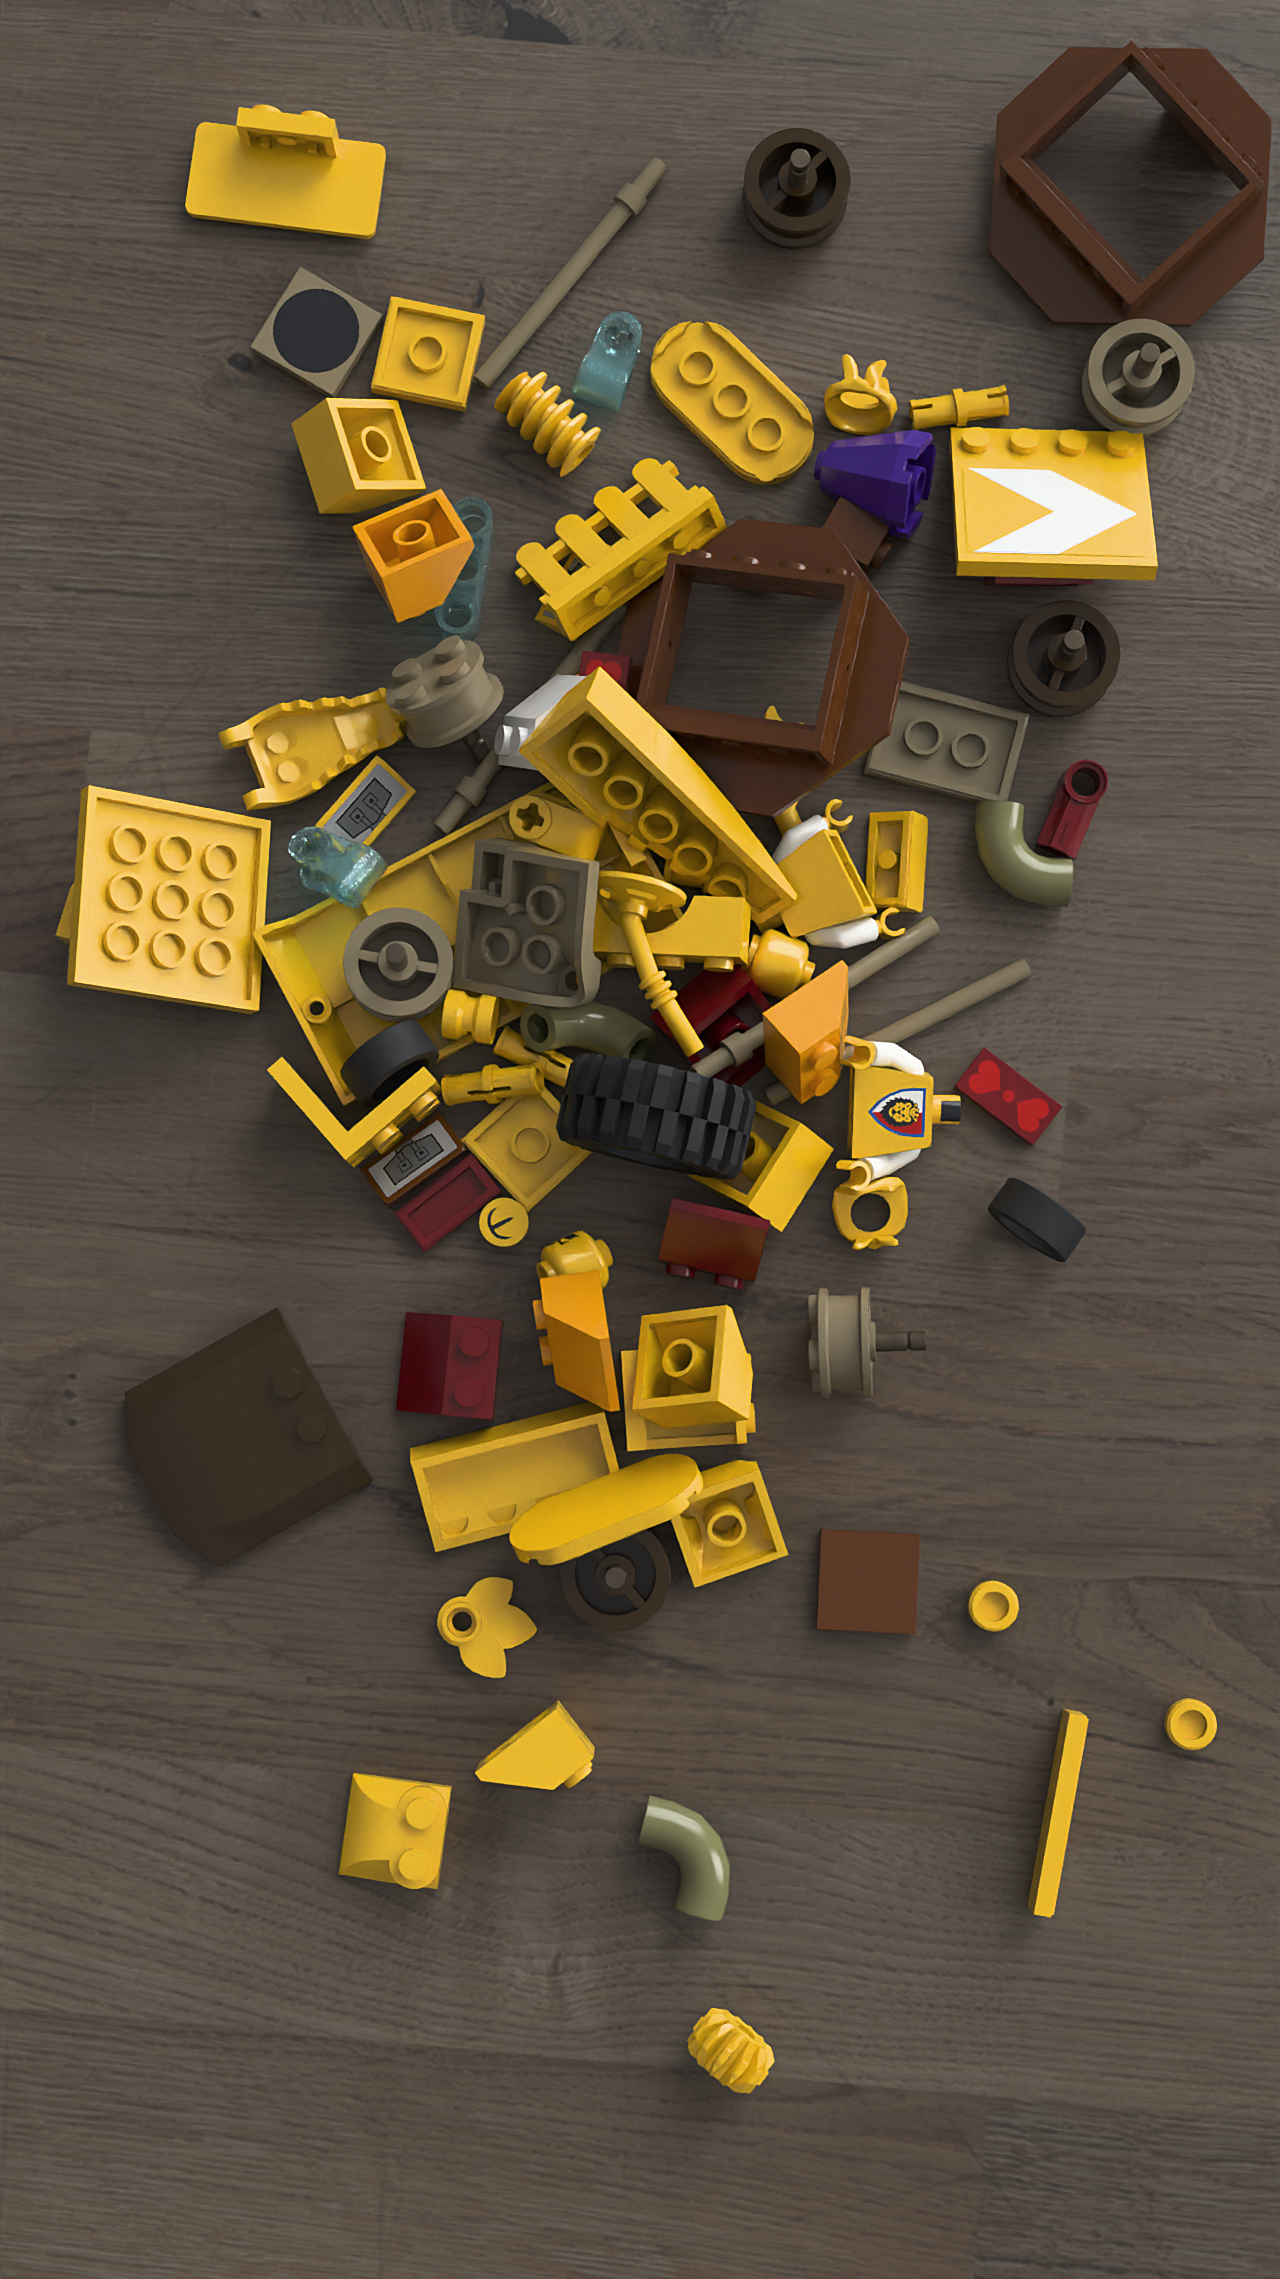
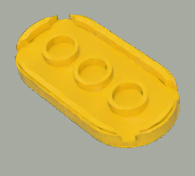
(732, 402)
(606, 1509)

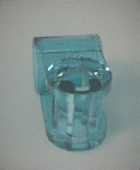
(609, 368)
(336, 865)

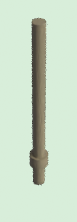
(628, 203)
(471, 789)
(929, 1015)
(739, 1047)

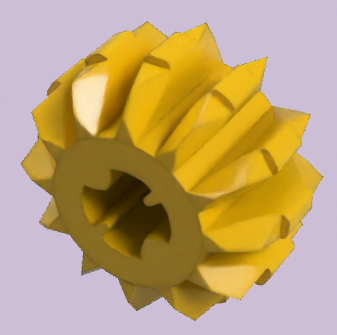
(730, 2050)

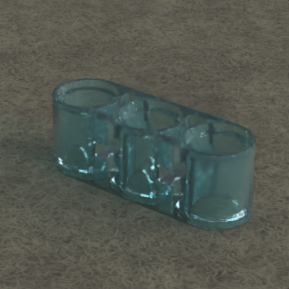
(471, 593)

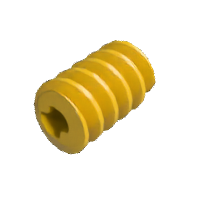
(547, 421)

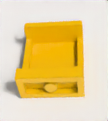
(646, 1435)

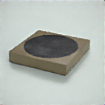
(316, 333)

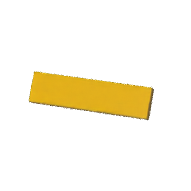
(1058, 1813)

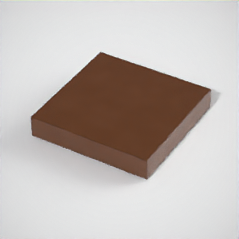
(868, 1581)

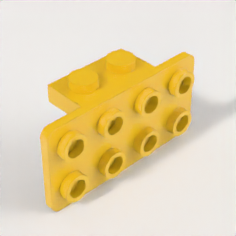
(286, 174)

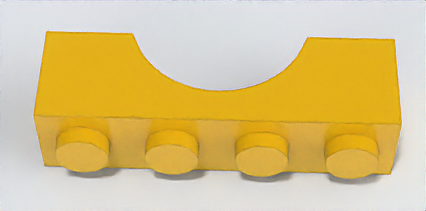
(708, 933)

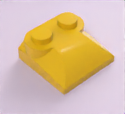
(728, 1524)
(395, 1831)

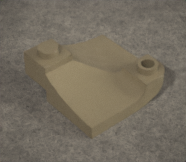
(528, 925)

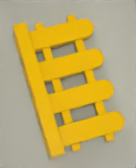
(631, 564)

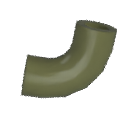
(1012, 862)
(587, 1026)
(697, 1851)

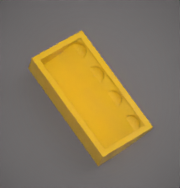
(490, 1477)

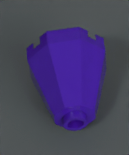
(881, 476)

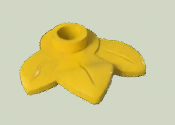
(493, 1626)

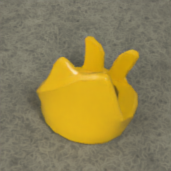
(859, 403)
(893, 1192)

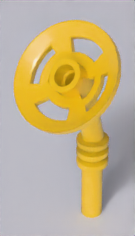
(637, 897)

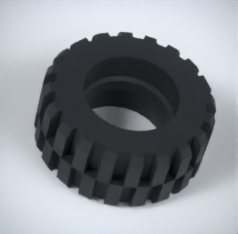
(656, 1116)

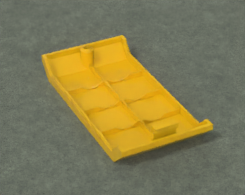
(310, 947)

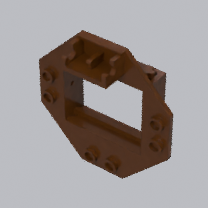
(1062, 256)
(756, 760)

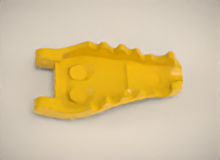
(308, 744)

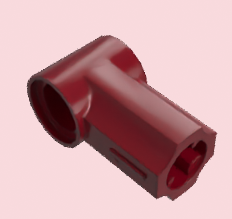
(1070, 812)

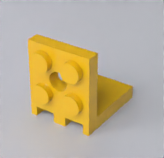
(375, 1131)

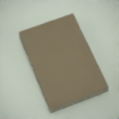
(950, 745)

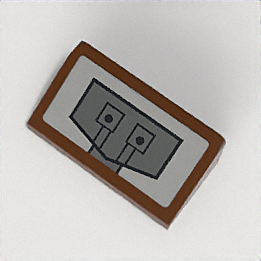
(414, 1160)

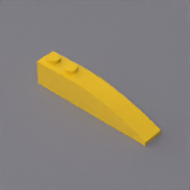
(642, 782)

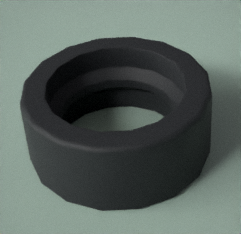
(388, 1062)
(1037, 1219)

